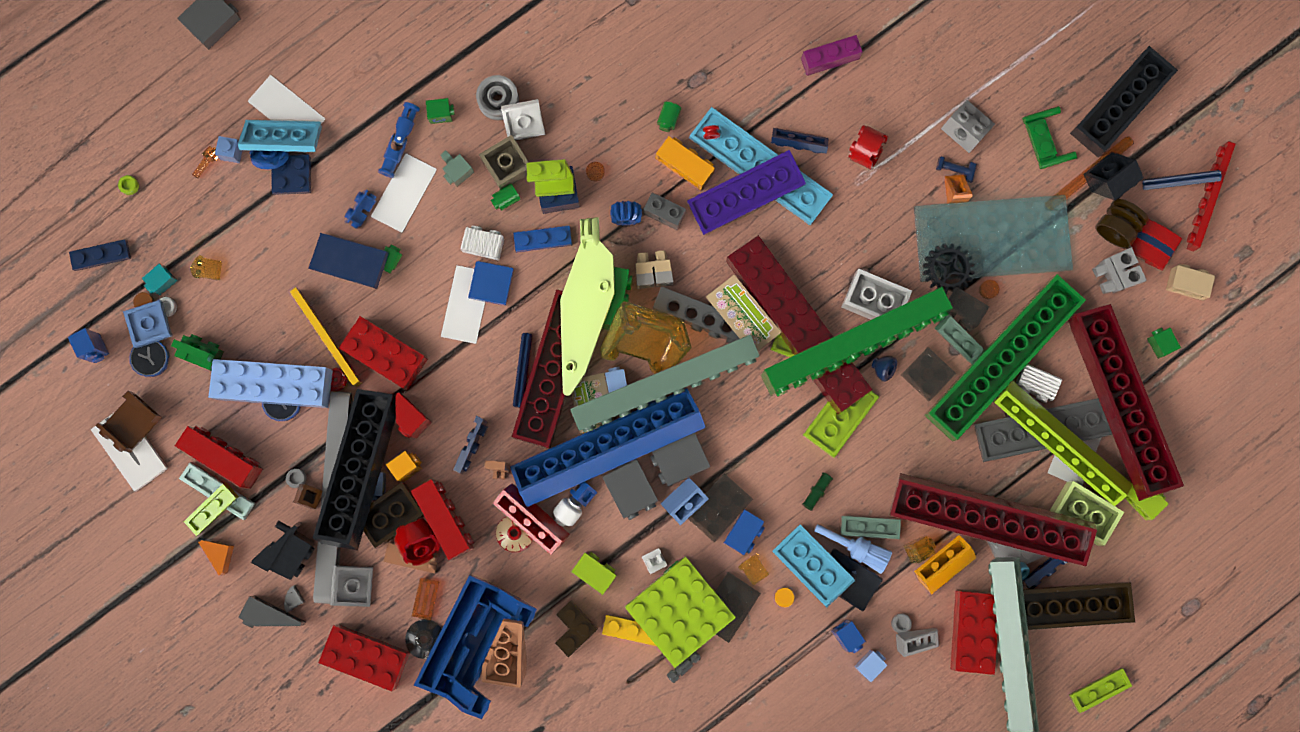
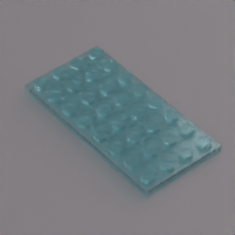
(998, 234)

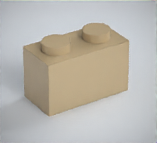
(1190, 282)

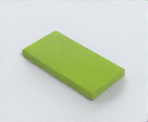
(832, 430)

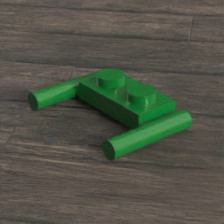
(1042, 140)

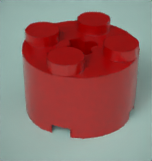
(867, 147)
(416, 542)

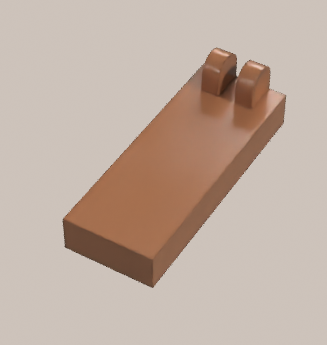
(496, 467)
(393, 556)

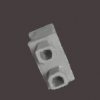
(1117, 274)

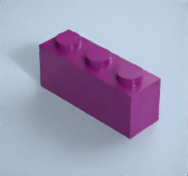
(831, 55)

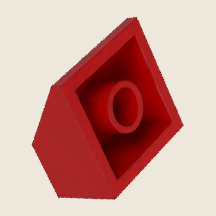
(410, 418)

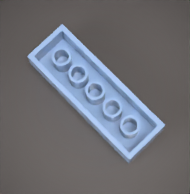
(270, 383)

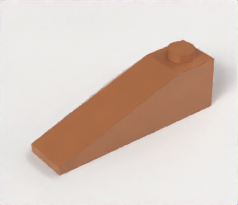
(507, 656)

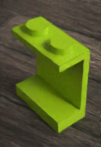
(551, 177)

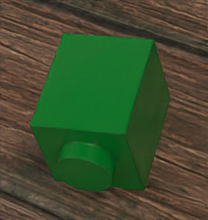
(439, 111)
(1163, 342)

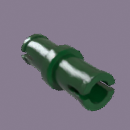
(817, 491)

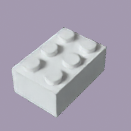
(873, 295)

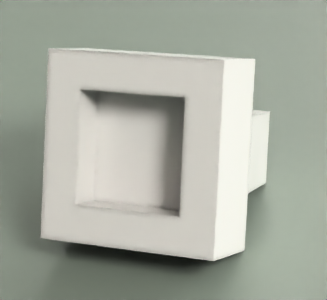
(654, 561)

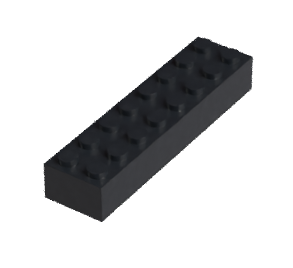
(356, 470)

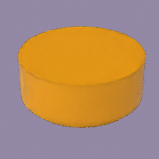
(784, 597)

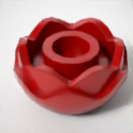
(341, 379)

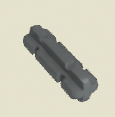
(682, 668)

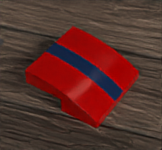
(1156, 244)

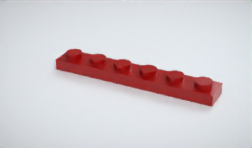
(1209, 200)

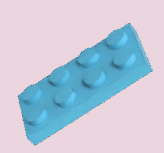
(280, 135)
(813, 566)

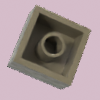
(505, 162)

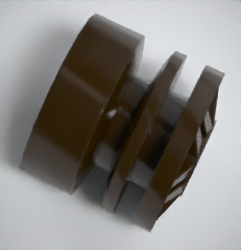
(1121, 223)

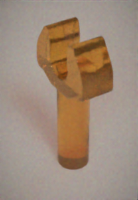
(209, 156)

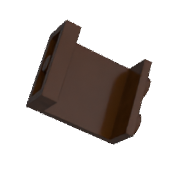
(129, 423)

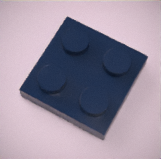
(292, 176)

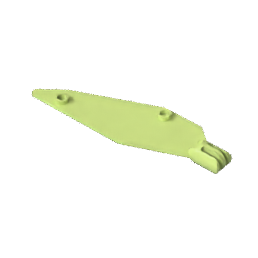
(585, 303)

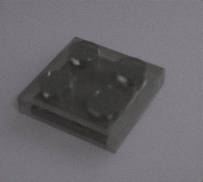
(928, 374)

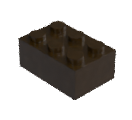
(390, 512)

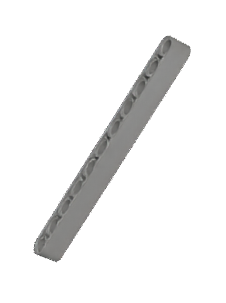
(327, 555)

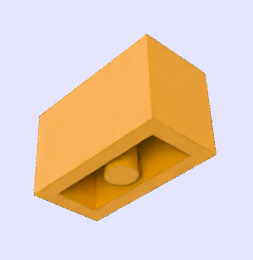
(404, 466)

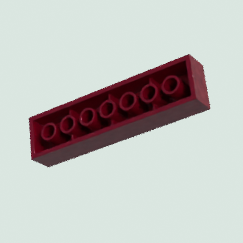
(544, 391)

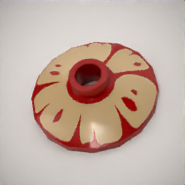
(508, 542)

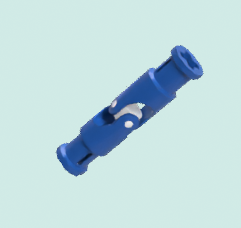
(403, 128)

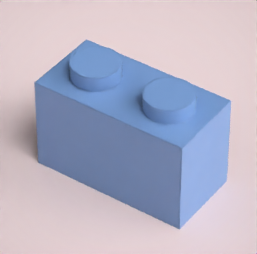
(684, 501)

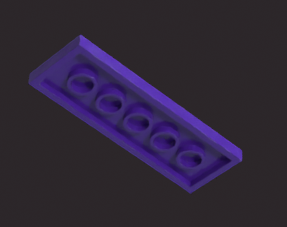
(746, 192)

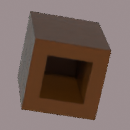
(307, 496)

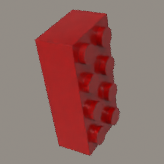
(383, 353)
(219, 457)
(442, 519)
(974, 633)
(364, 657)

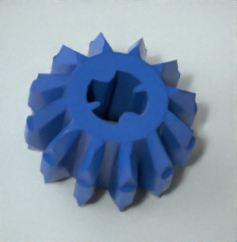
(626, 213)

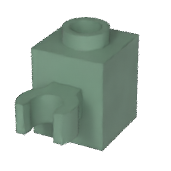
(456, 170)

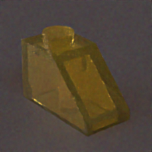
(920, 549)

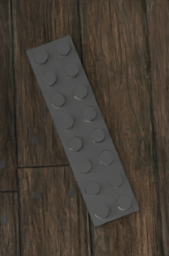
(1008, 438)

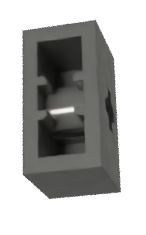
(664, 211)

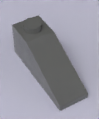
(261, 613)

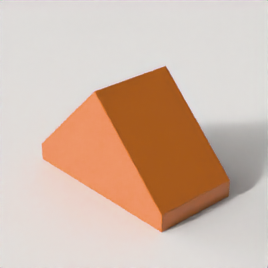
(957, 189)
(218, 555)

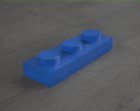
(542, 239)

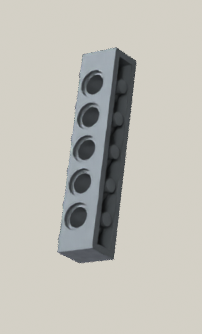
(666, 297)

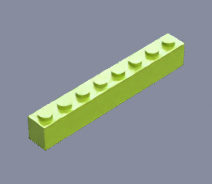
(1063, 443)

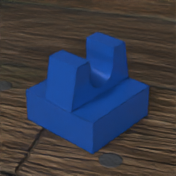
(583, 494)

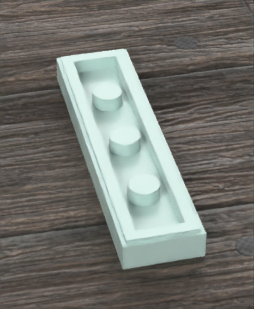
(208, 485)

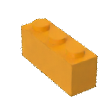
(685, 162)
(945, 564)

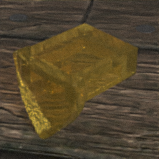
(206, 268)
(753, 569)

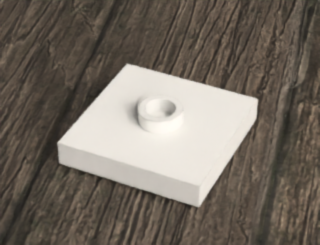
(523, 119)

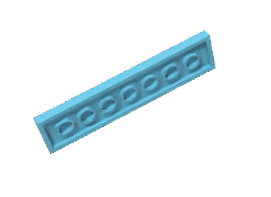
(744, 152)

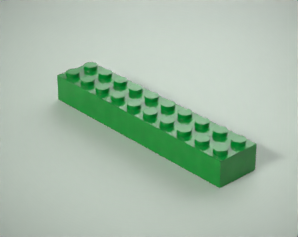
(856, 341)
(1004, 358)

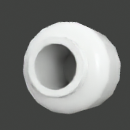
(567, 512)

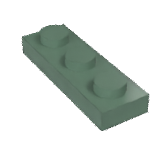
(959, 339)
(870, 527)

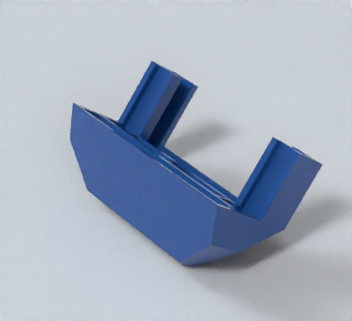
(465, 642)

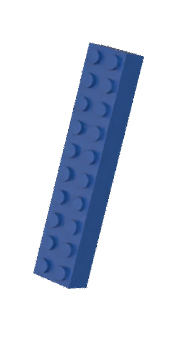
(606, 447)

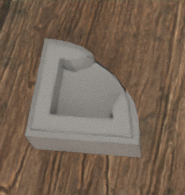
(292, 599)

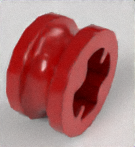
(711, 132)

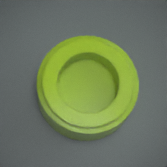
(128, 185)

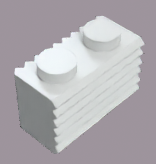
(482, 242)
(1038, 383)

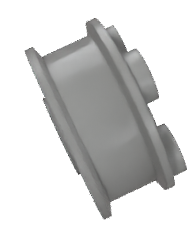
(493, 86)

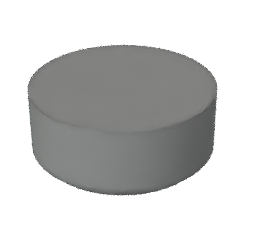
(296, 477)
(901, 623)

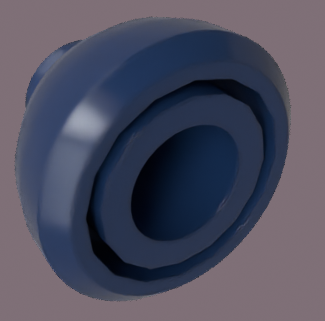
(885, 367)

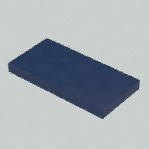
(348, 260)

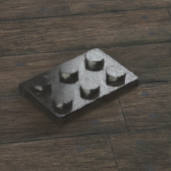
(721, 509)
(739, 599)

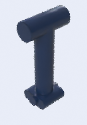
(968, 171)

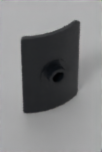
(865, 582)

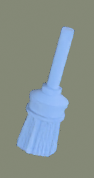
(860, 549)

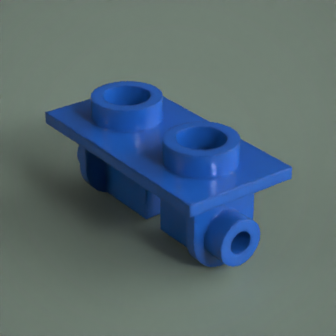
(362, 202)

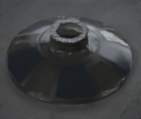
(416, 631)

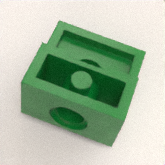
(197, 352)

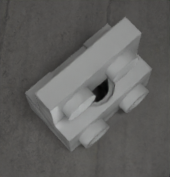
(967, 126)

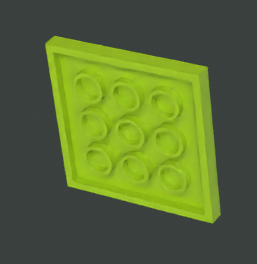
(680, 612)

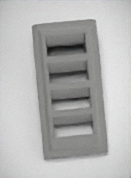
(906, 647)

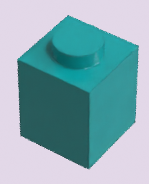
(158, 280)

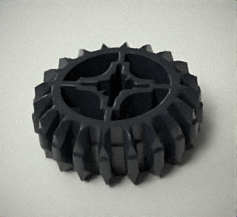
(941, 266)

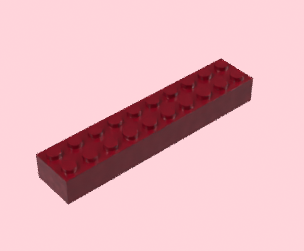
(795, 318)
(1125, 402)
(993, 519)

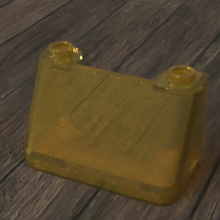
(646, 336)

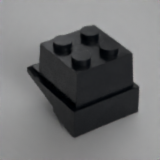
(287, 553)

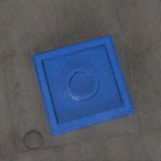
(491, 283)

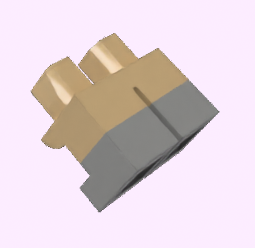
(645, 269)

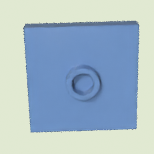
(147, 323)

